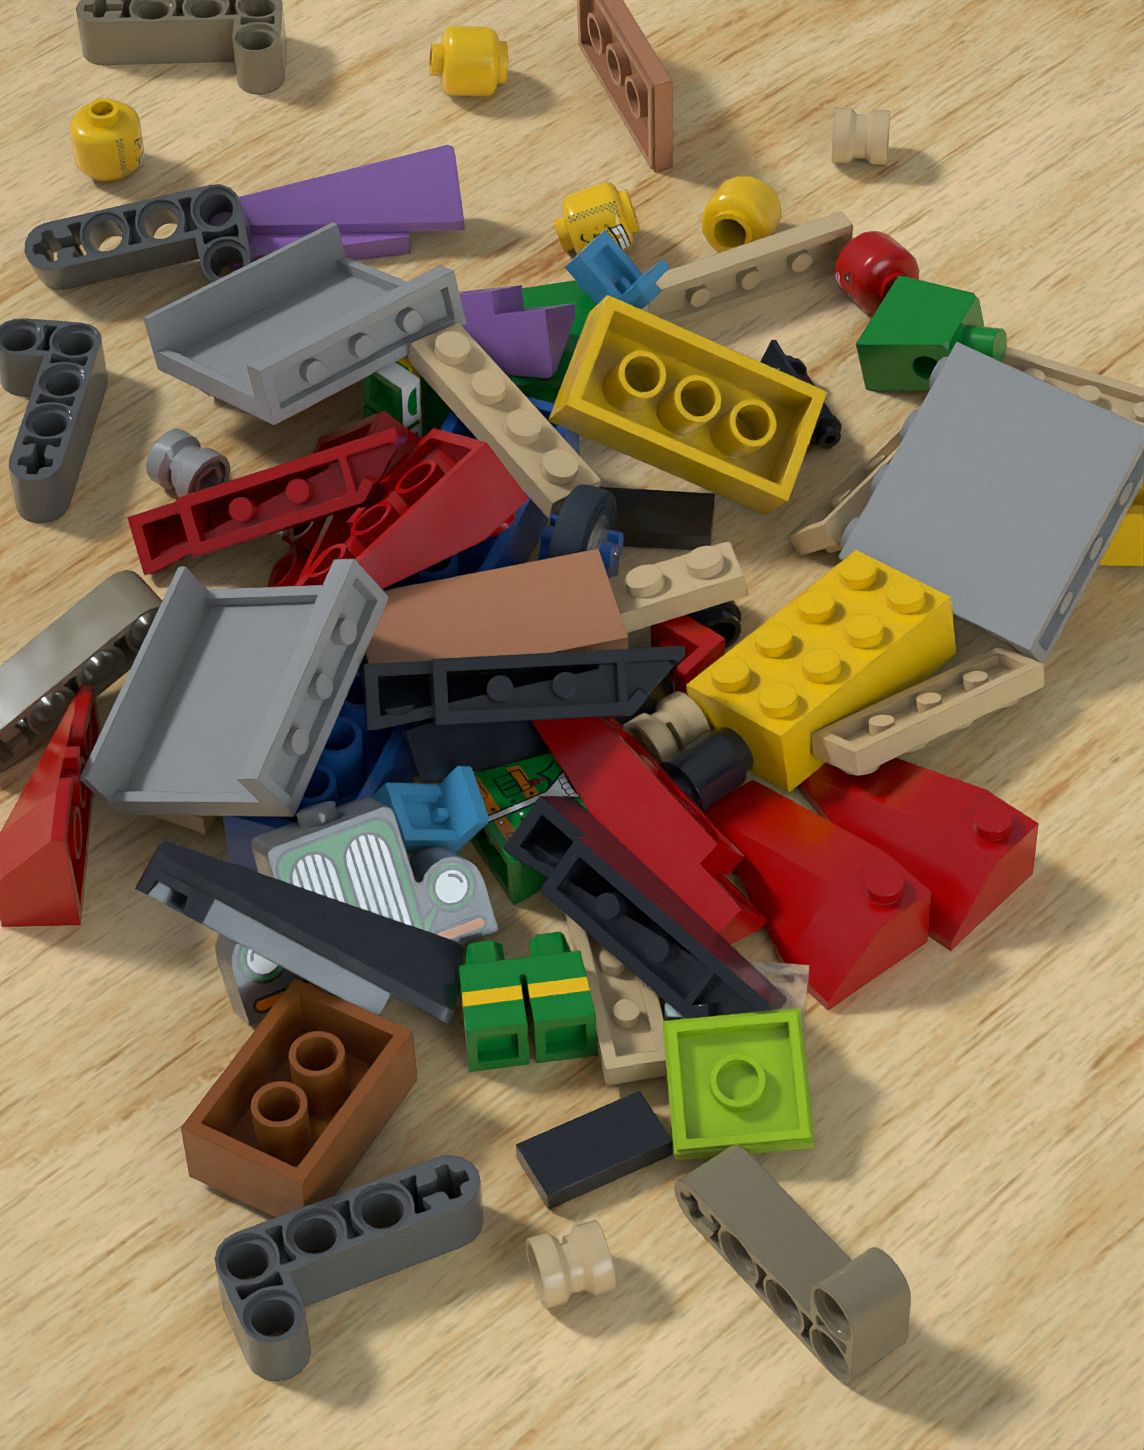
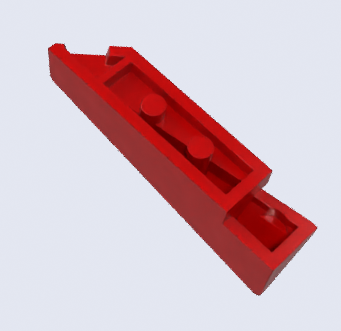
(264, 502)
(653, 819)

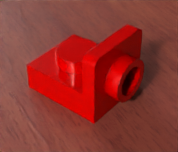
(700, 643)

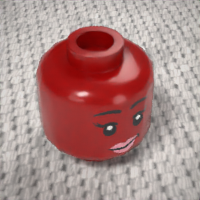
(870, 268)

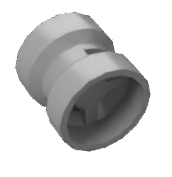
(190, 465)

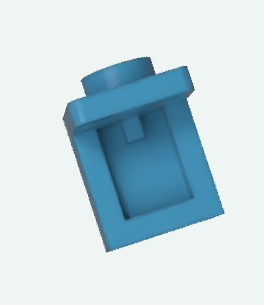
(606, 270)
(437, 813)

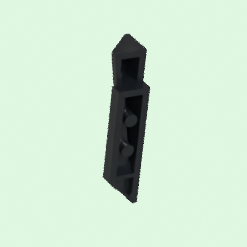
(513, 686)
(440, 749)
(636, 913)
(310, 934)

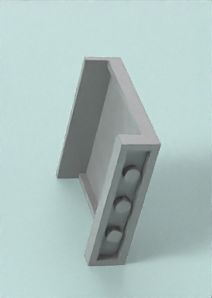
(298, 326)
(1002, 497)
(234, 696)

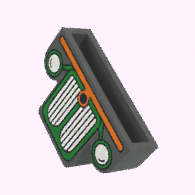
(361, 861)

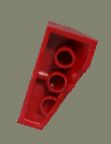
(50, 827)

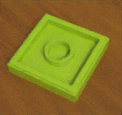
(738, 1084)

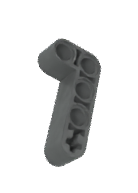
(138, 248)
(66, 380)
(430, 1213)

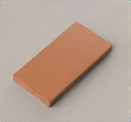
(630, 76)
(502, 611)

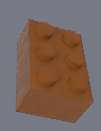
(300, 1102)

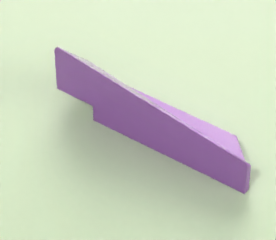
(369, 203)
(517, 338)

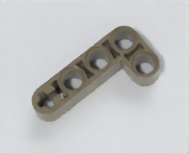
(189, 32)
(83, 647)
(835, 1305)

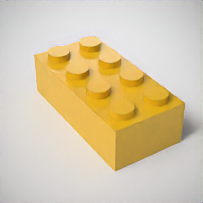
(688, 406)
(823, 658)

